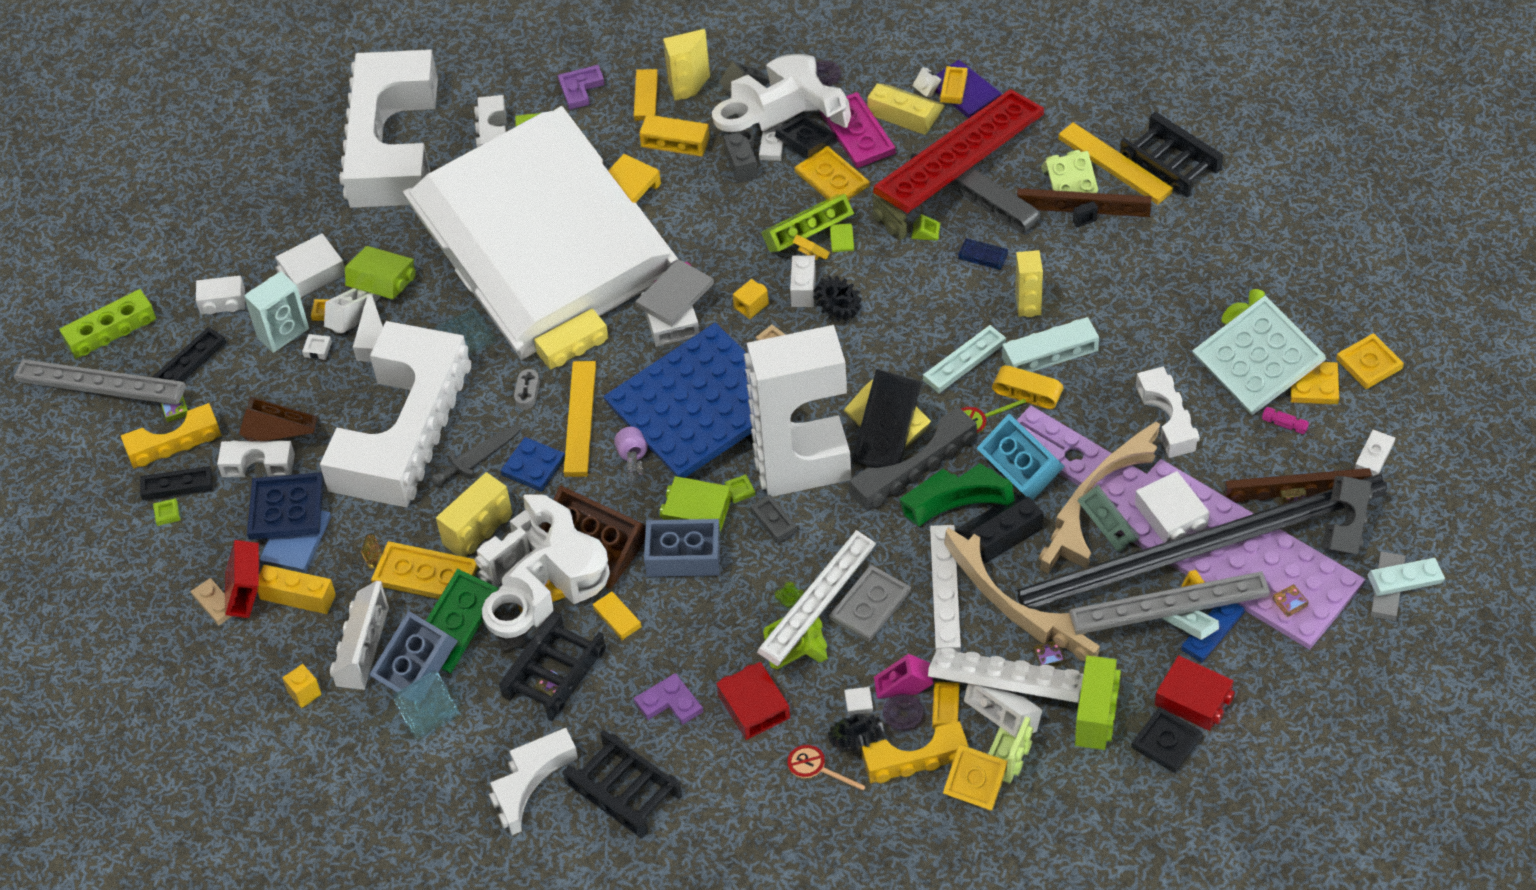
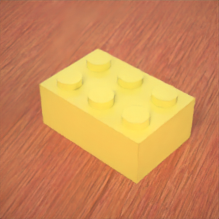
(474, 515)

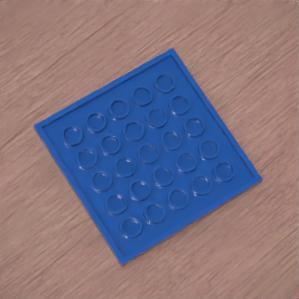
(689, 401)

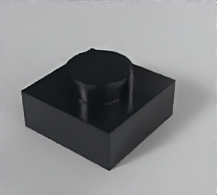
(1085, 214)

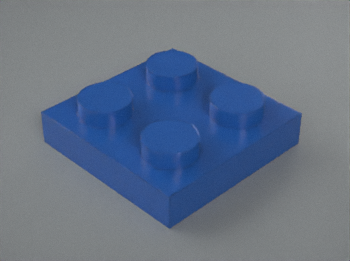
(533, 464)

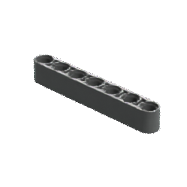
(992, 197)

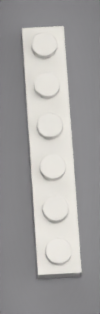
(944, 591)

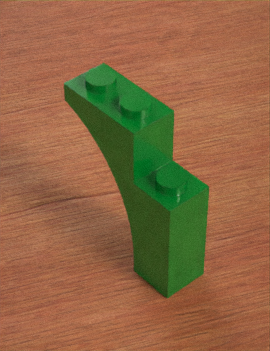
(948, 491)

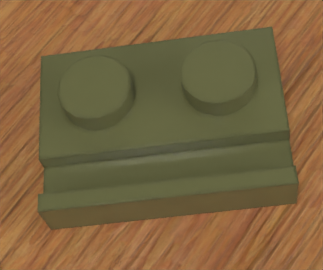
(890, 216)

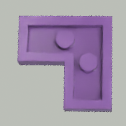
(577, 82)
(669, 694)

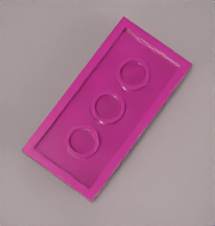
(864, 137)

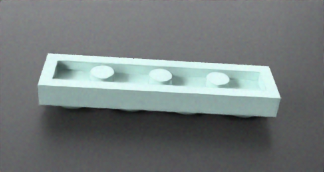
(964, 359)

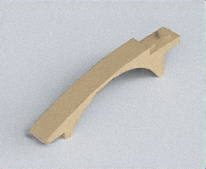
(1068, 537)
(1037, 623)

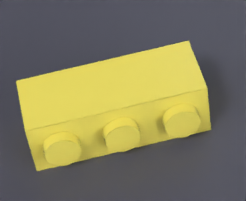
(1028, 283)
(571, 339)

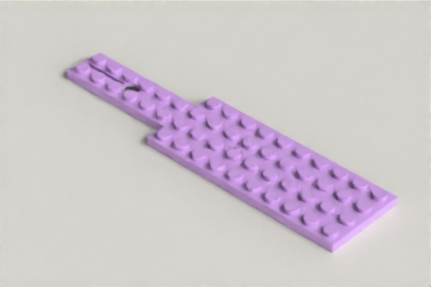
(1275, 553)

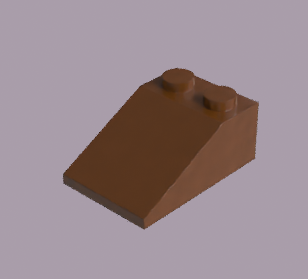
(273, 421)

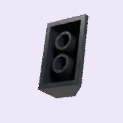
(1004, 526)

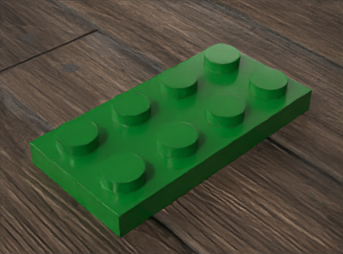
(460, 612)

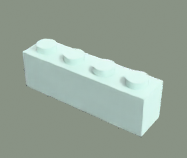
(1051, 346)

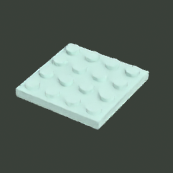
(1259, 355)

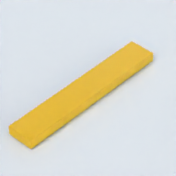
(1115, 163)
(580, 419)

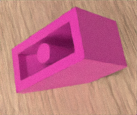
(903, 677)

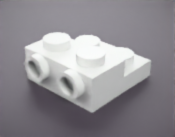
(498, 556)

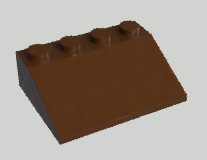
(616, 532)

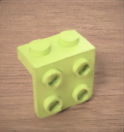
(1071, 172)
(1012, 749)

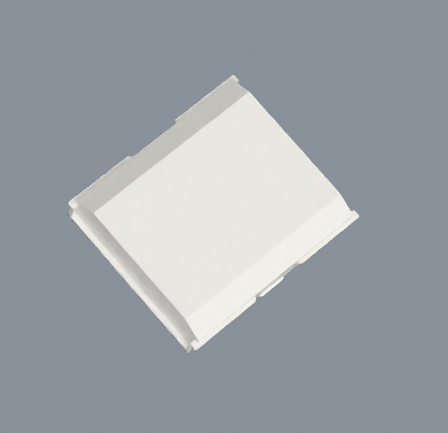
(539, 228)

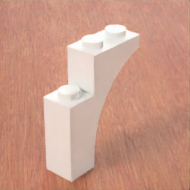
(529, 767)

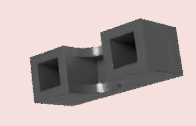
(1354, 496)

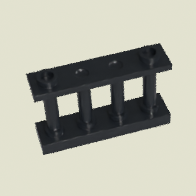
(1177, 138)
(541, 647)
(617, 806)

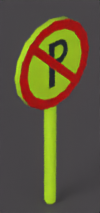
(980, 418)

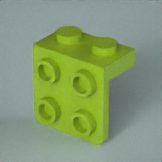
(811, 643)

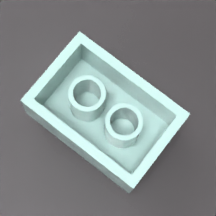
(276, 311)

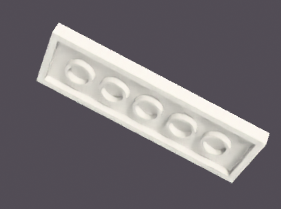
(1006, 675)

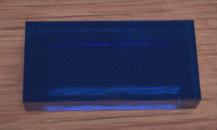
(983, 254)

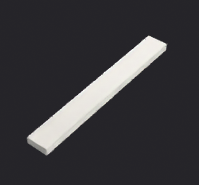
(816, 598)

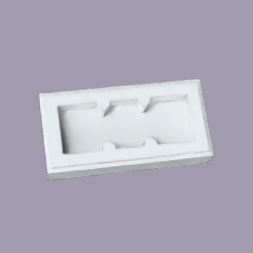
(771, 147)
(1375, 452)

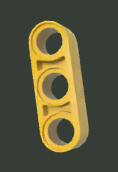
(1027, 385)

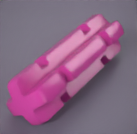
(1285, 420)

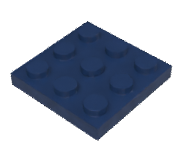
(285, 506)

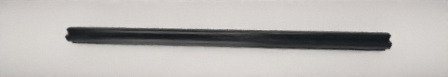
(1186, 547)

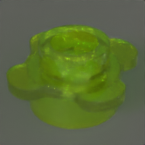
(788, 600)

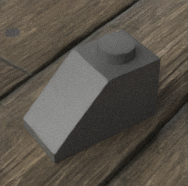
(739, 70)

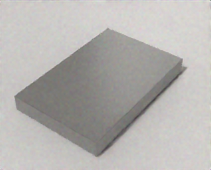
(674, 292)
(870, 603)

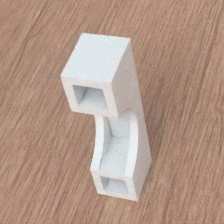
(1158, 390)

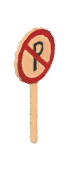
(809, 761)

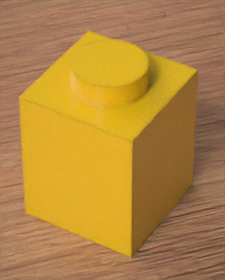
(750, 298)
(302, 686)

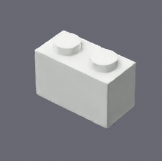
(802, 281)
(220, 295)

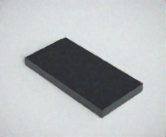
(886, 419)

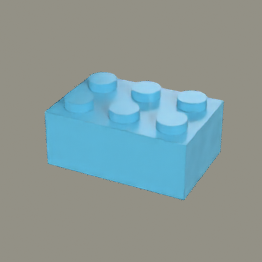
(1020, 457)

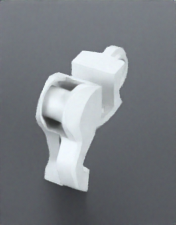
(791, 90)
(563, 555)

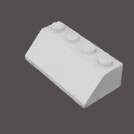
(360, 637)

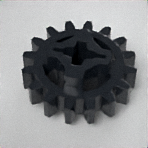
(837, 298)
(856, 732)

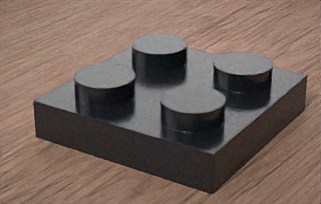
(805, 135)
(1167, 739)

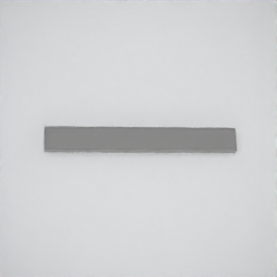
(100, 381)
(1169, 603)

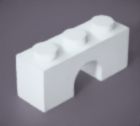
(491, 113)
(239, 455)

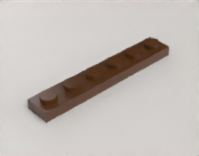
(1068, 200)
(1271, 487)

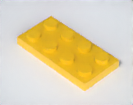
(419, 569)

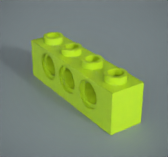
(807, 222)
(107, 324)

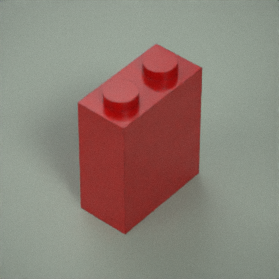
(241, 578)
(1195, 693)
(753, 700)

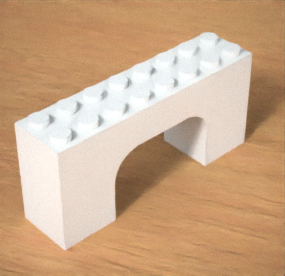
(380, 87)
(782, 377)
(391, 463)

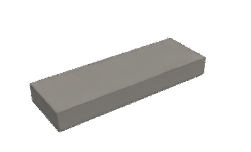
(1387, 605)

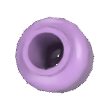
(630, 440)

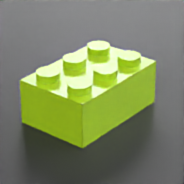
(1097, 702)

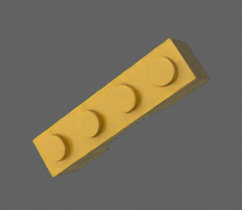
(147, 447)
(886, 762)

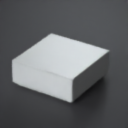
(858, 701)

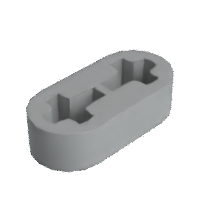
(522, 388)

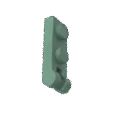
(1108, 518)

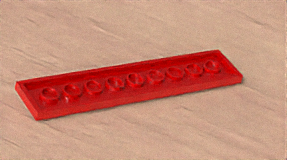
(958, 151)

